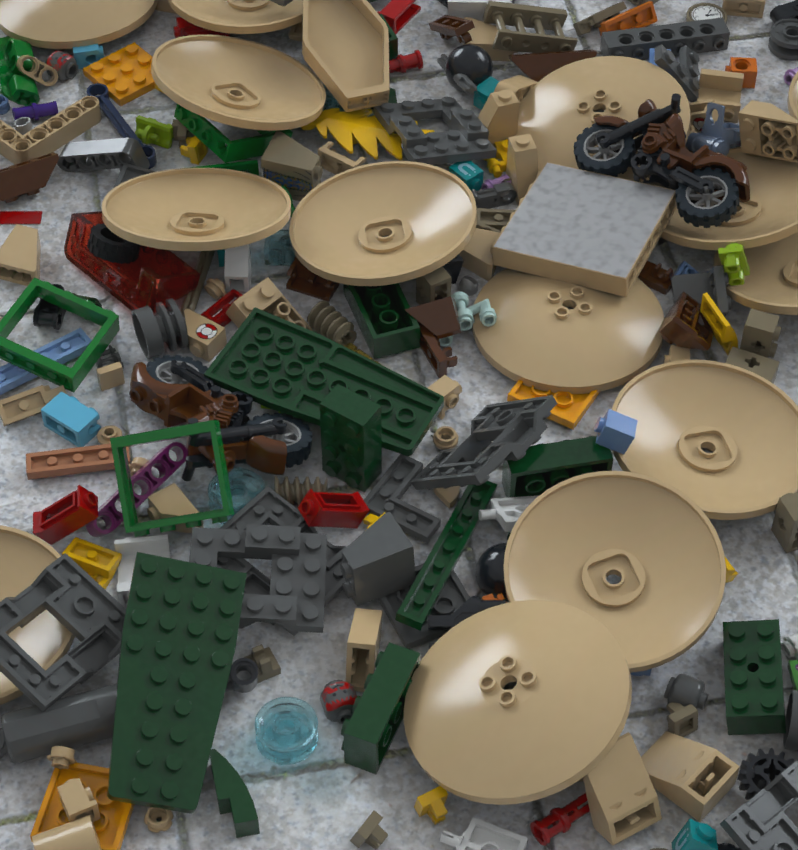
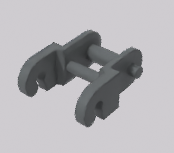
(114, 356)

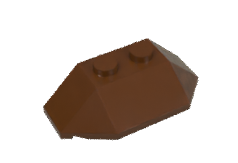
(539, 65)
(26, 177)
(686, 325)

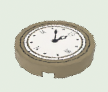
(705, 11)

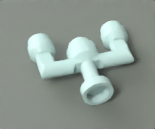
(486, 314)

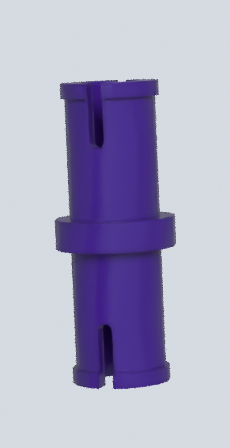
(36, 111)

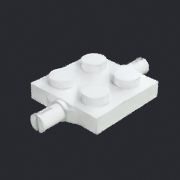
(506, 510)
(485, 836)

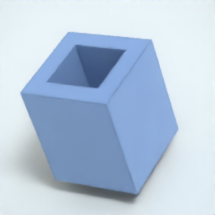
(615, 431)

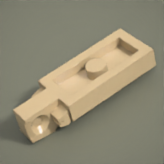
(26, 403)

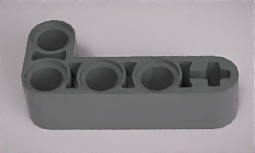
(102, 155)

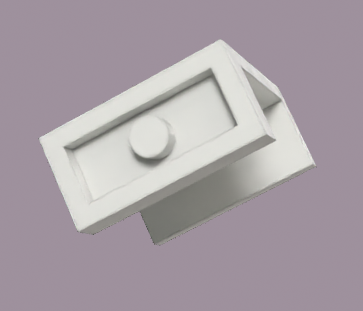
(128, 547)

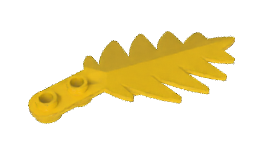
(355, 128)

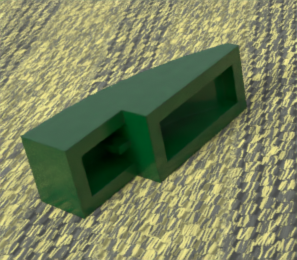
(233, 796)

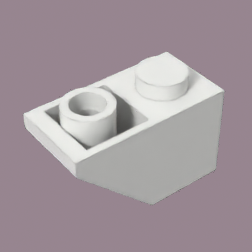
(238, 269)

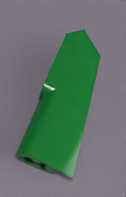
(13, 83)

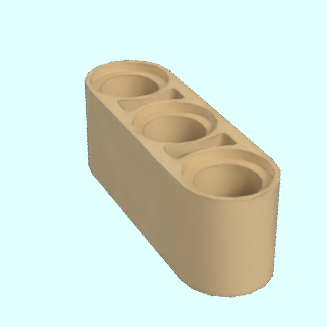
(520, 85)

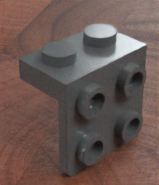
(697, 284)

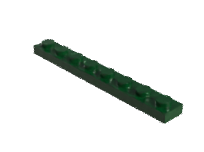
(444, 555)

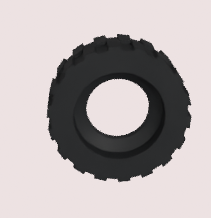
(110, 246)

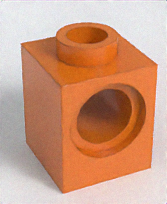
(744, 65)

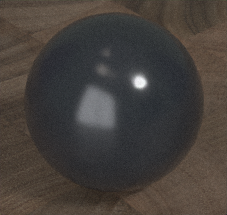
(471, 61)
(491, 571)

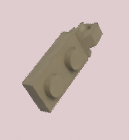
(584, 26)

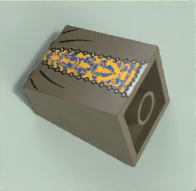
(291, 165)

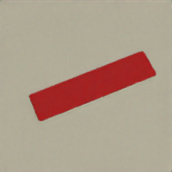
(20, 217)

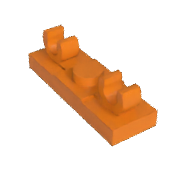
(634, 18)

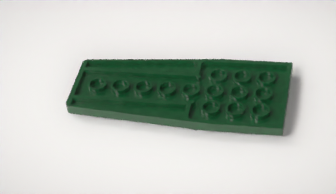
(297, 368)
(172, 679)

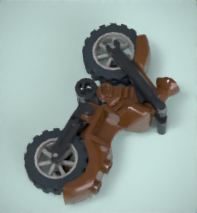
(705, 181)
(181, 393)

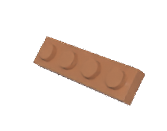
(70, 461)

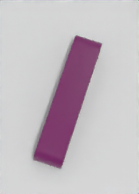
(147, 483)

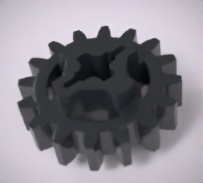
(755, 771)

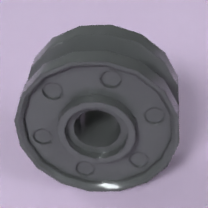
(784, 39)

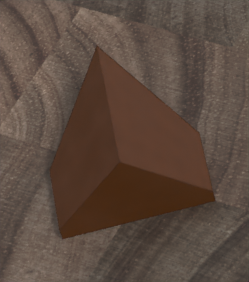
(438, 317)

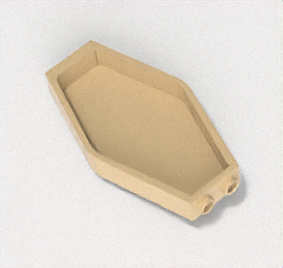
(347, 51)

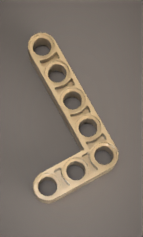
(51, 133)

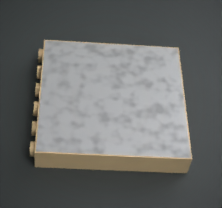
(584, 228)

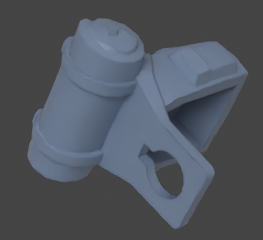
(718, 135)

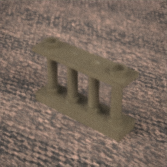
(530, 17)

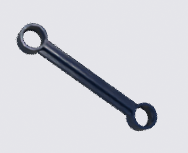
(117, 120)

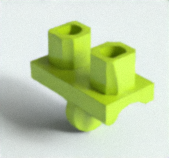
(154, 132)
(734, 263)

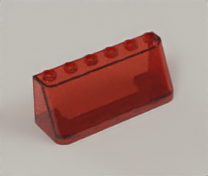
(142, 283)

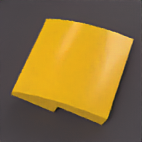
(720, 326)
(94, 559)

